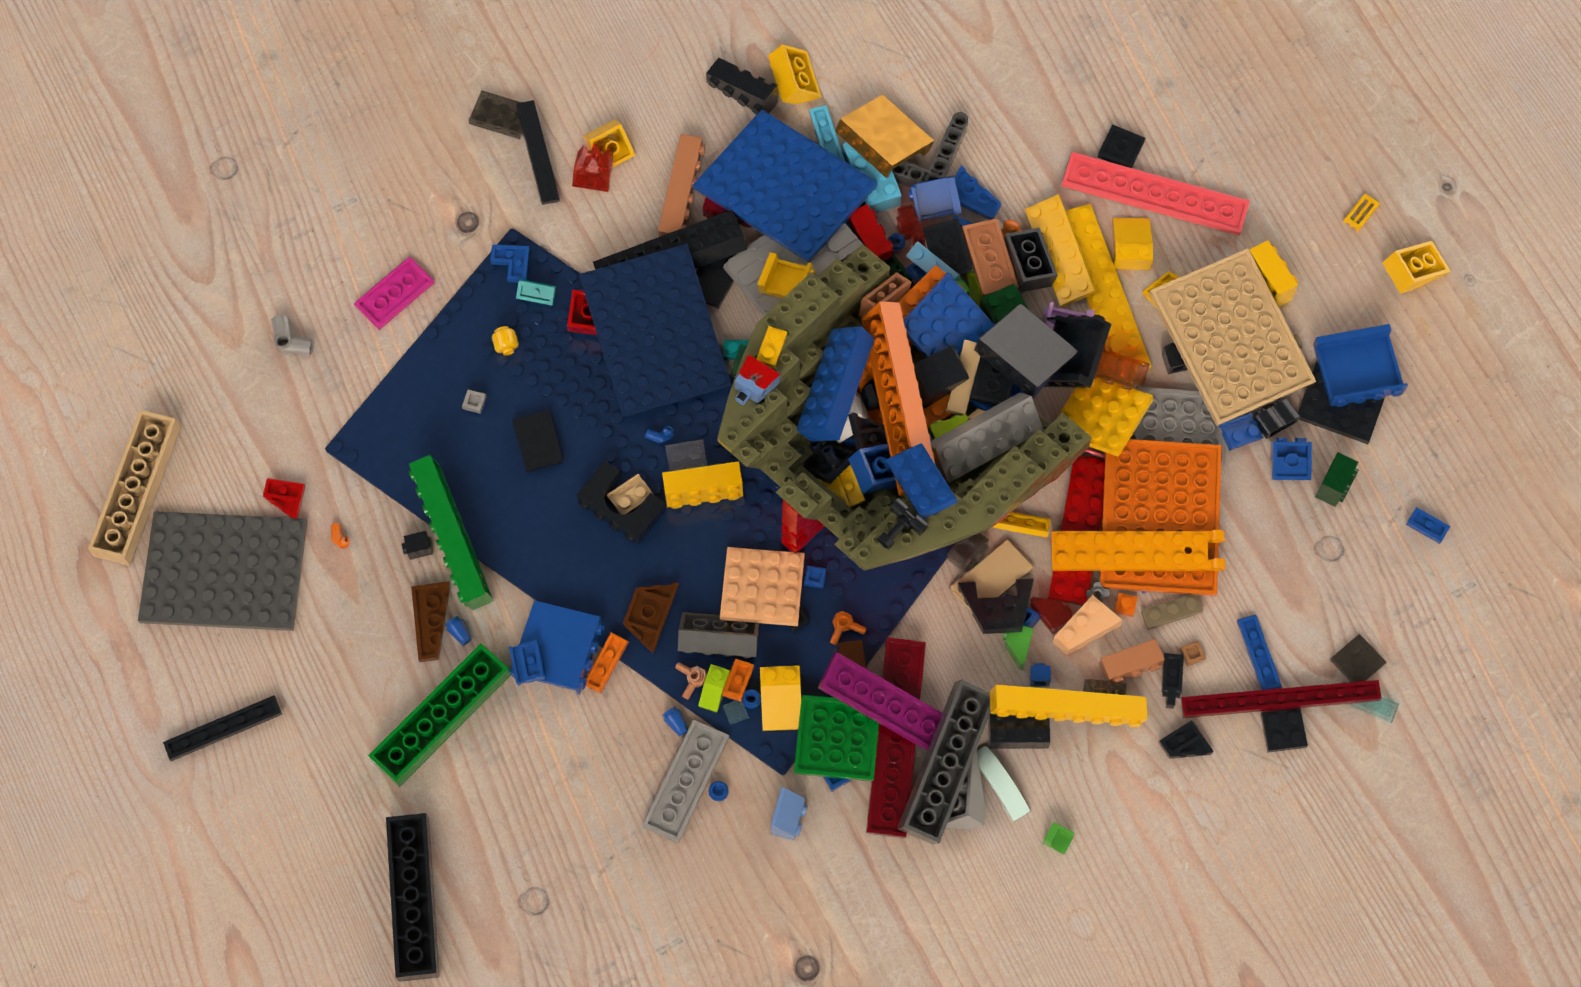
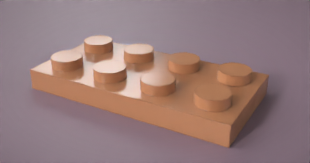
(989, 256)

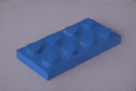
(921, 481)

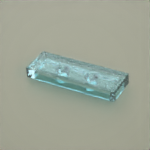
(1382, 709)

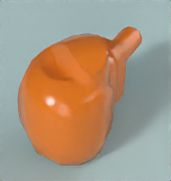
(1010, 226)

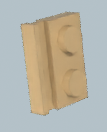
(629, 495)

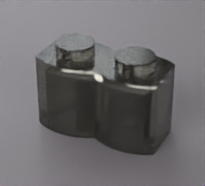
(966, 551)

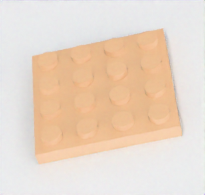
(762, 586)

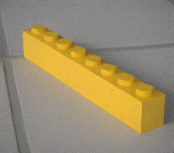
(1068, 705)

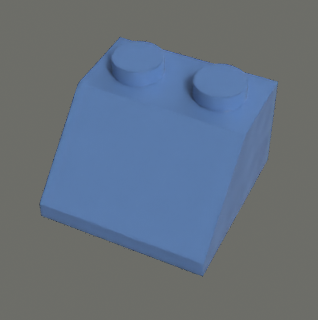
(788, 815)

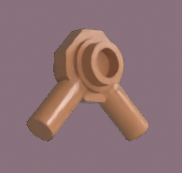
(695, 676)

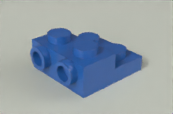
(1291, 459)

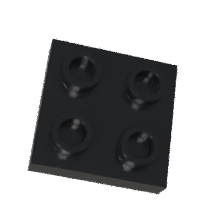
(827, 461)

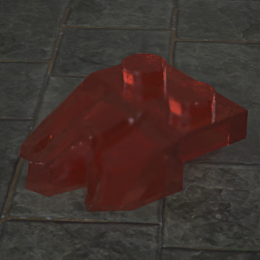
(593, 168)

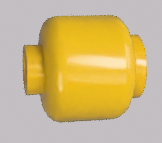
(505, 340)

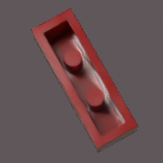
(870, 233)

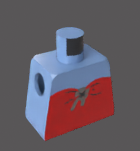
(755, 381)

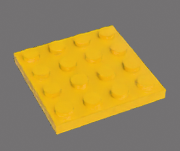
(1107, 413)

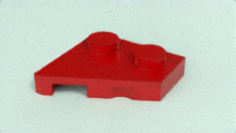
(285, 496)

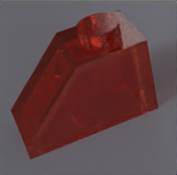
(1051, 613)

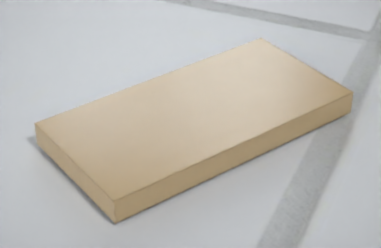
(995, 573)

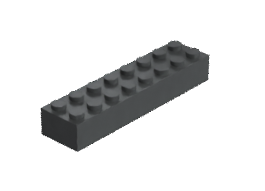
(946, 763)

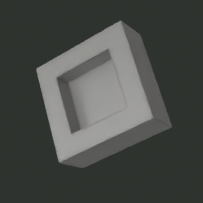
(474, 401)

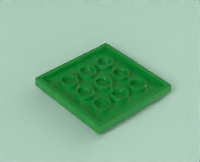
(835, 740)

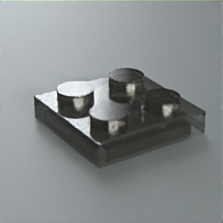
(1358, 660)

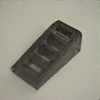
(1096, 685)

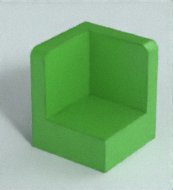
(1058, 838)

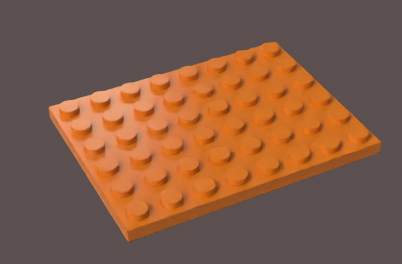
(1163, 490)

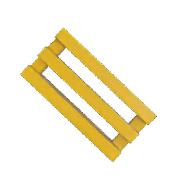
(1353, 223)

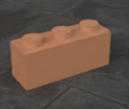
(889, 291)
(1132, 661)

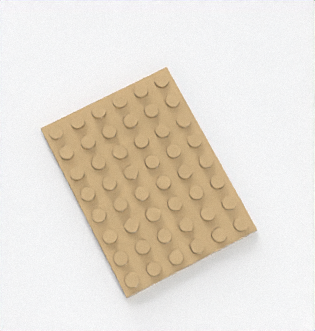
(1232, 337)

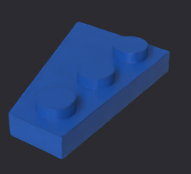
(974, 196)

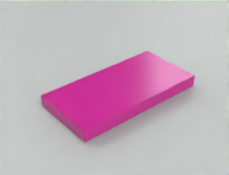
(394, 293)

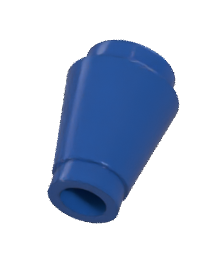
(458, 630)
(675, 721)

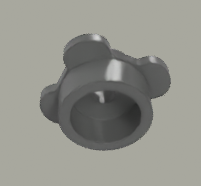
(1098, 588)

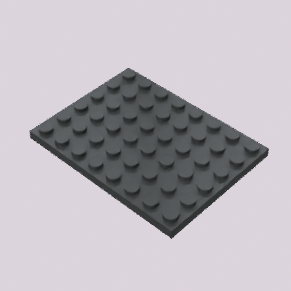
(223, 571)

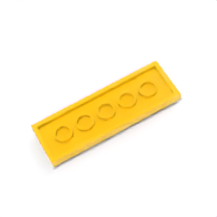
(1073, 276)

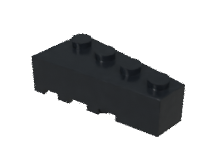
(742, 86)

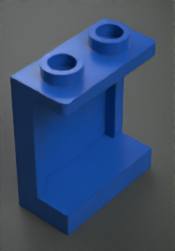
(935, 198)

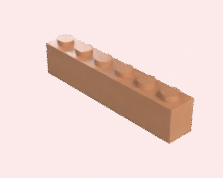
(681, 183)

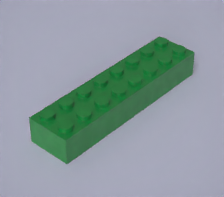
(450, 533)
(439, 715)

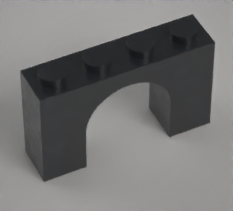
(632, 525)

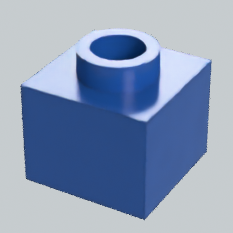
(1040, 675)

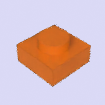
(1125, 604)

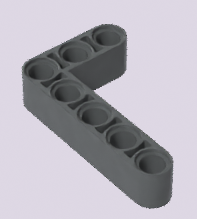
(940, 160)

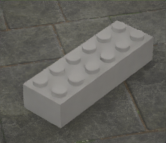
(985, 436)

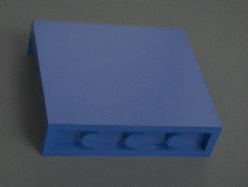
(1359, 365)
(565, 643)

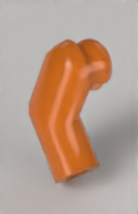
(337, 538)

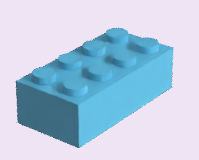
(886, 193)

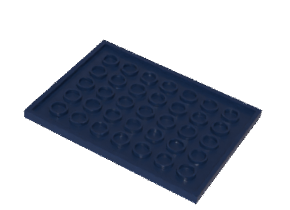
(655, 330)

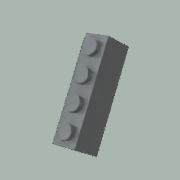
(714, 636)

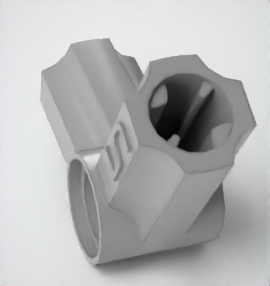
(294, 344)

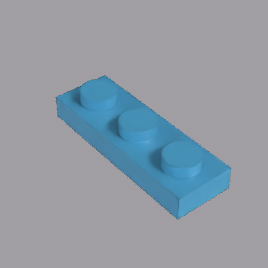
(927, 260)

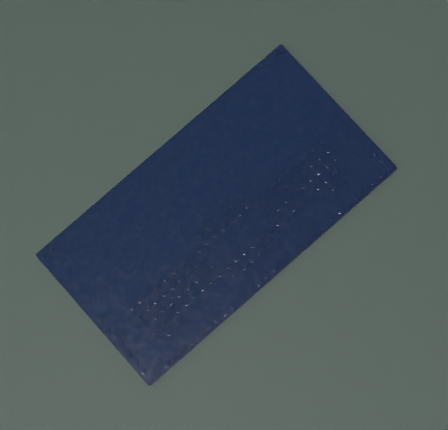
(563, 555)

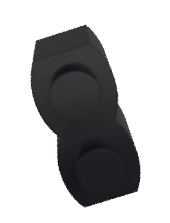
(1276, 418)

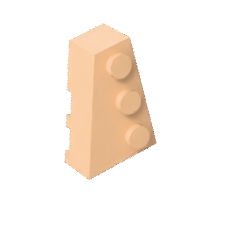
(1088, 624)

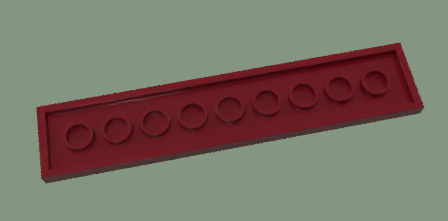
(894, 753)

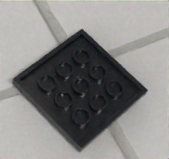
(1351, 420)

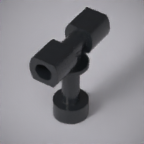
(905, 521)

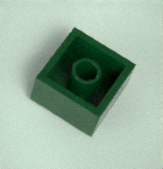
(1001, 303)
(1338, 480)

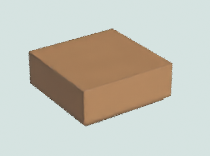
(1192, 653)

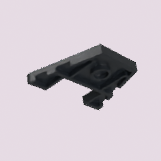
(998, 613)

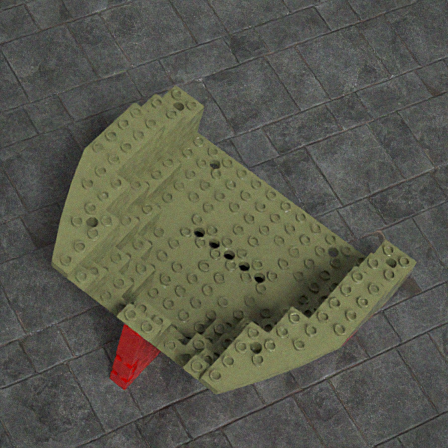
(767, 438)

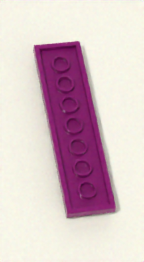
(880, 700)

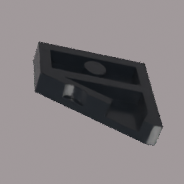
(866, 432)
(1185, 742)

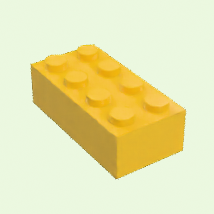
(703, 485)

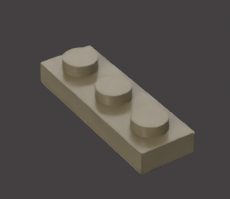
(1171, 611)

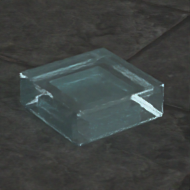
(735, 712)

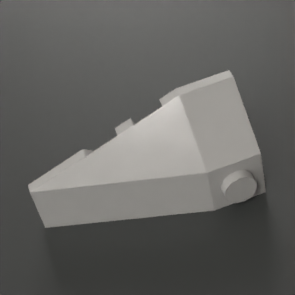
(970, 803)

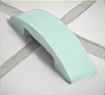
(1002, 784)

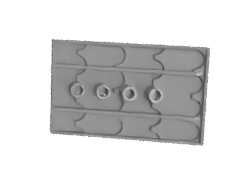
(748, 265)

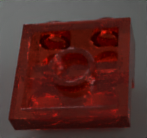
(909, 225)

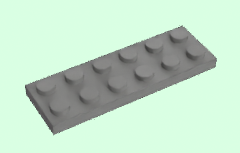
(685, 781)

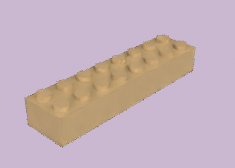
(134, 488)

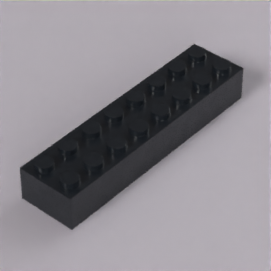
(706, 241)
(412, 897)

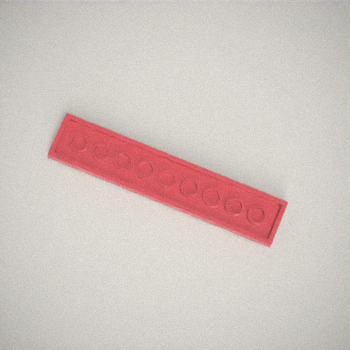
(1155, 193)

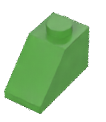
(1018, 644)

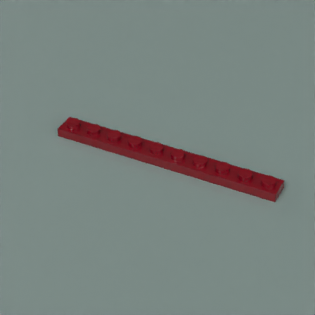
(1281, 699)

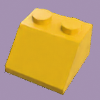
(611, 136)

